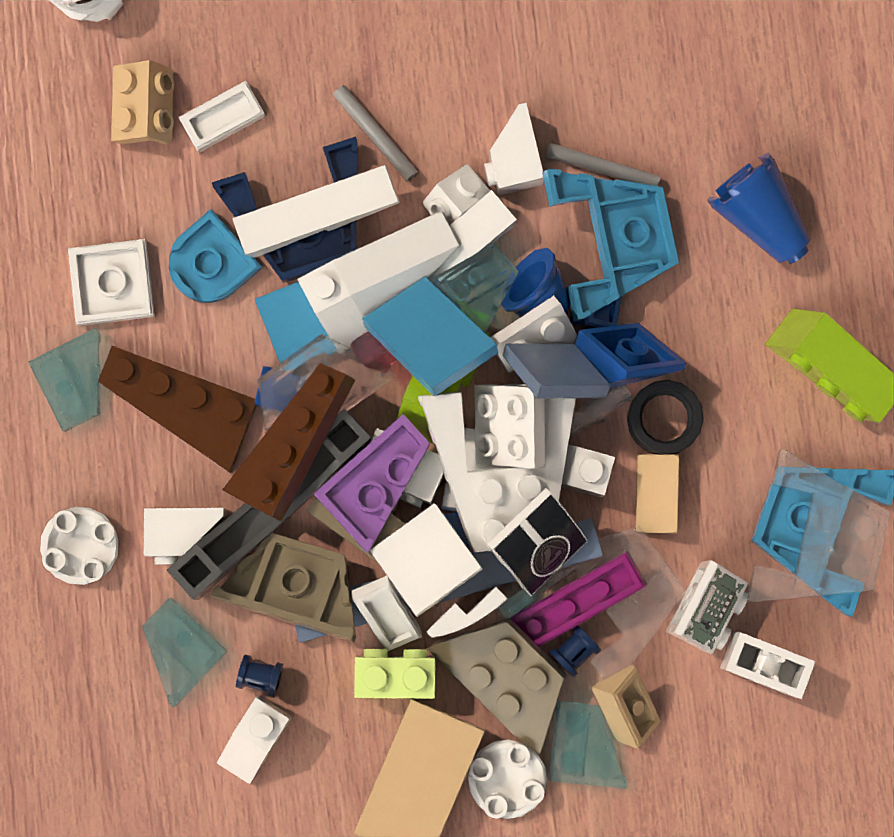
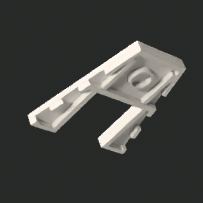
(494, 496)

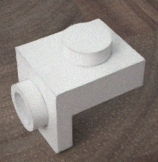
(456, 194)

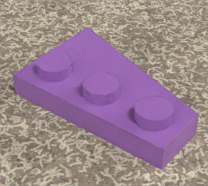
(373, 481)

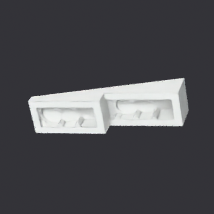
(315, 211)
(478, 229)

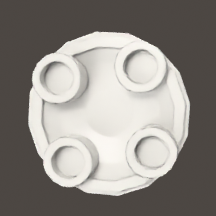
(79, 545)
(507, 779)

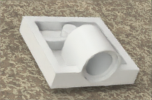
(509, 426)

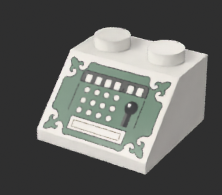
(708, 607)

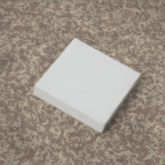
(111, 282)
(426, 560)

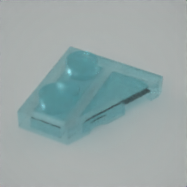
(479, 284)
(71, 379)
(180, 650)
(582, 748)

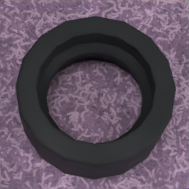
(684, 395)

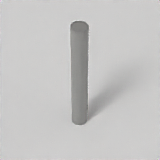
(375, 133)
(600, 165)

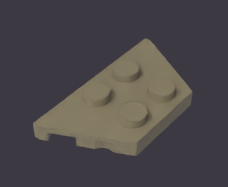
(295, 586)
(507, 677)

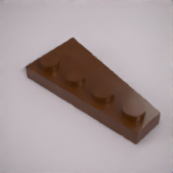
(189, 407)
(286, 451)

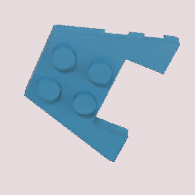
(629, 231)
(785, 515)

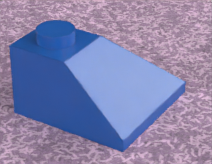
(627, 353)

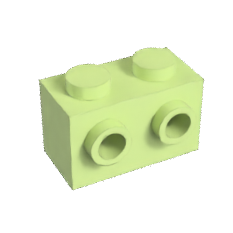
(394, 676)

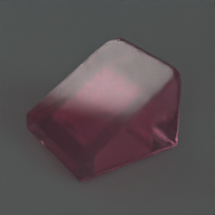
(372, 353)

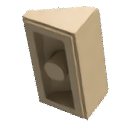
(657, 493)
(627, 706)

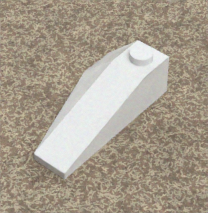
(374, 274)

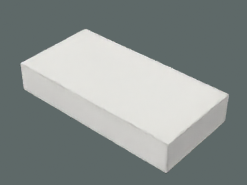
(222, 116)
(386, 613)

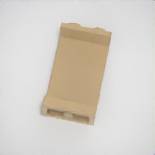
(420, 774)

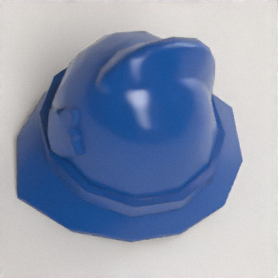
(536, 283)

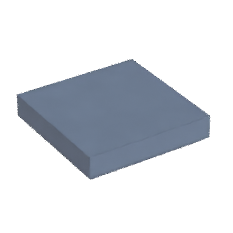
(556, 370)

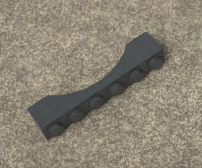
(247, 527)

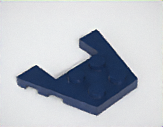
(315, 250)

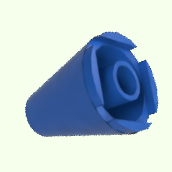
(763, 210)

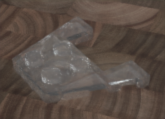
(839, 539)
(640, 613)

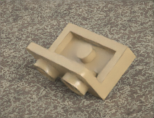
(142, 103)

